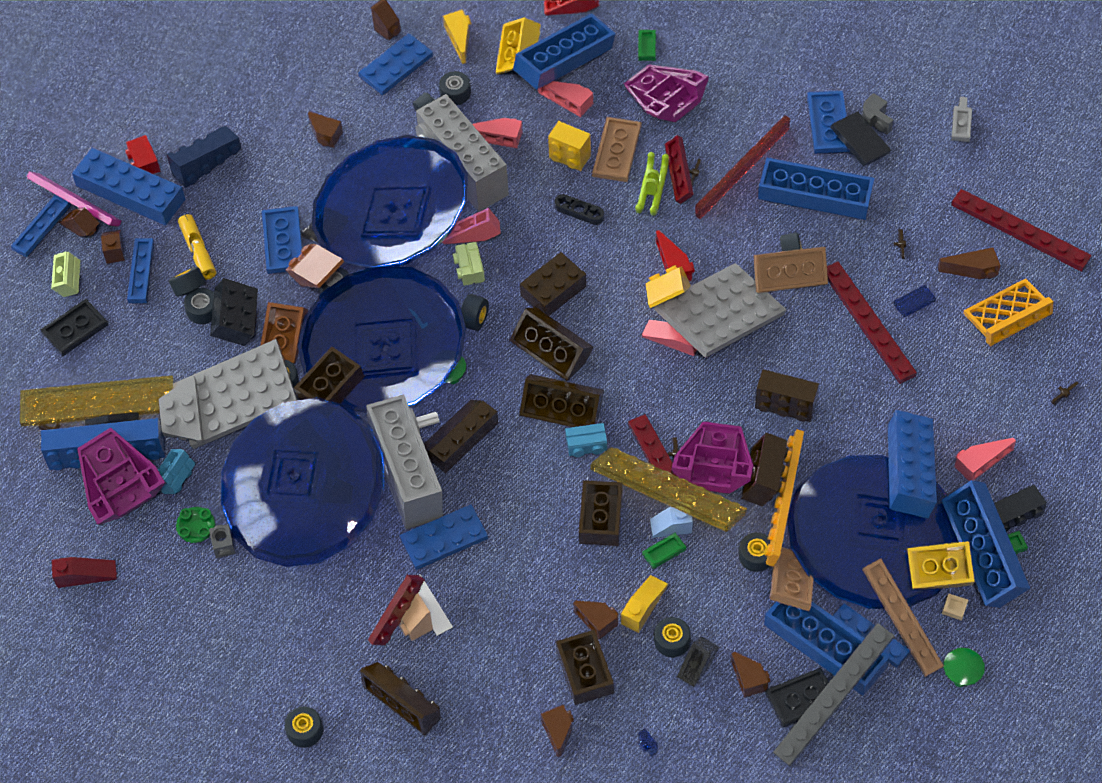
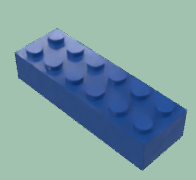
(564, 51)
(128, 186)
(816, 188)
(61, 444)
(911, 464)
(992, 554)
(822, 639)

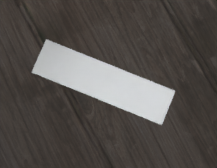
(439, 620)

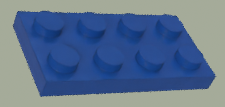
(395, 64)
(823, 111)
(281, 237)
(443, 537)

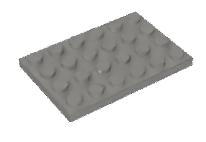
(720, 310)
(241, 390)

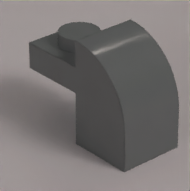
(874, 113)

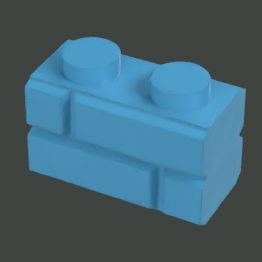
(586, 440)
(175, 470)

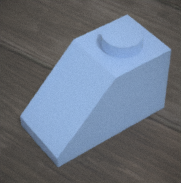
(669, 522)

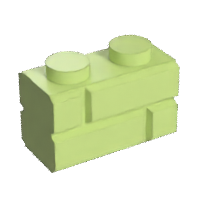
(469, 263)
(65, 274)

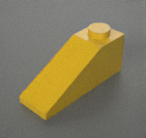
(457, 28)
(642, 603)

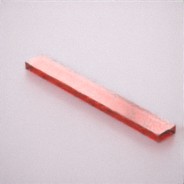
(742, 167)

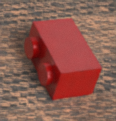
(142, 154)

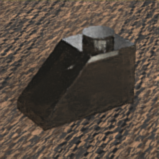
(697, 661)

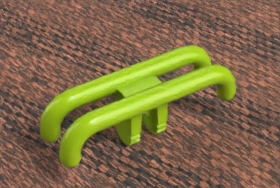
(653, 184)

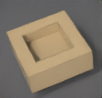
(955, 607)

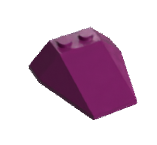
(667, 91)
(715, 458)
(116, 476)

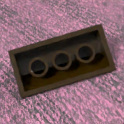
(550, 343)
(560, 401)
(461, 434)
(400, 697)

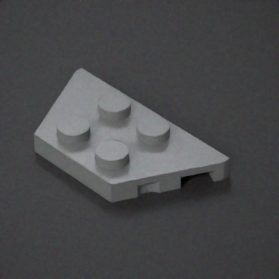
(181, 412)

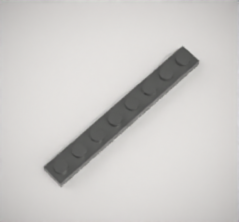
(833, 694)

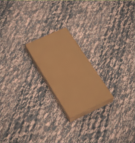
(617, 149)
(790, 269)
(790, 582)

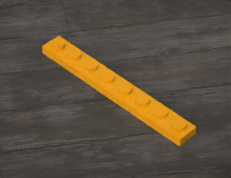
(783, 501)

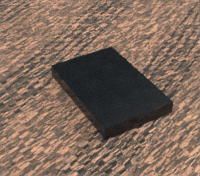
(860, 138)
(74, 327)
(796, 695)

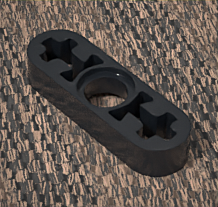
(574, 203)

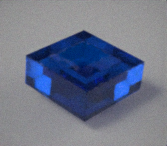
(647, 742)

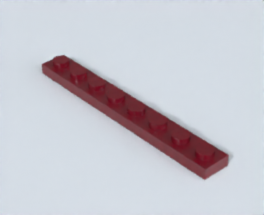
(1021, 230)
(870, 323)

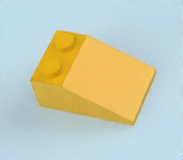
(515, 37)
(666, 286)
(941, 566)

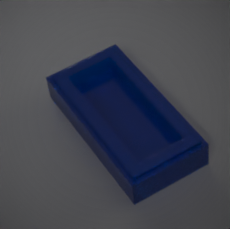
(914, 301)

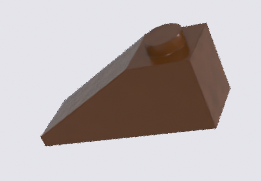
(974, 264)

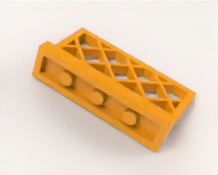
(1018, 320)

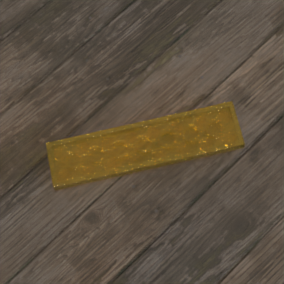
(92, 400)
(669, 489)

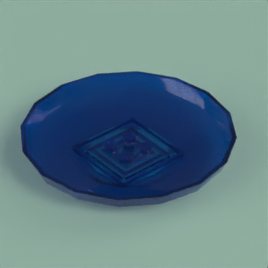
(392, 174)
(394, 309)
(320, 507)
(838, 530)

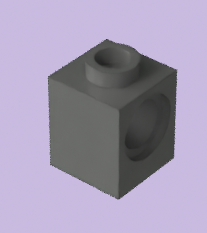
(224, 547)

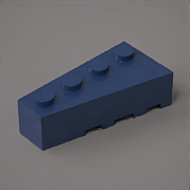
(203, 155)

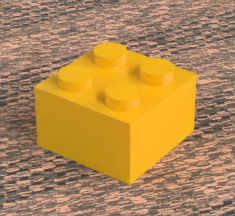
(569, 146)

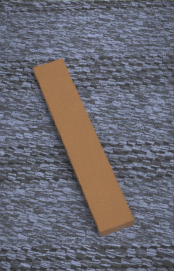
(902, 617)

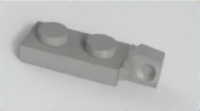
(961, 121)

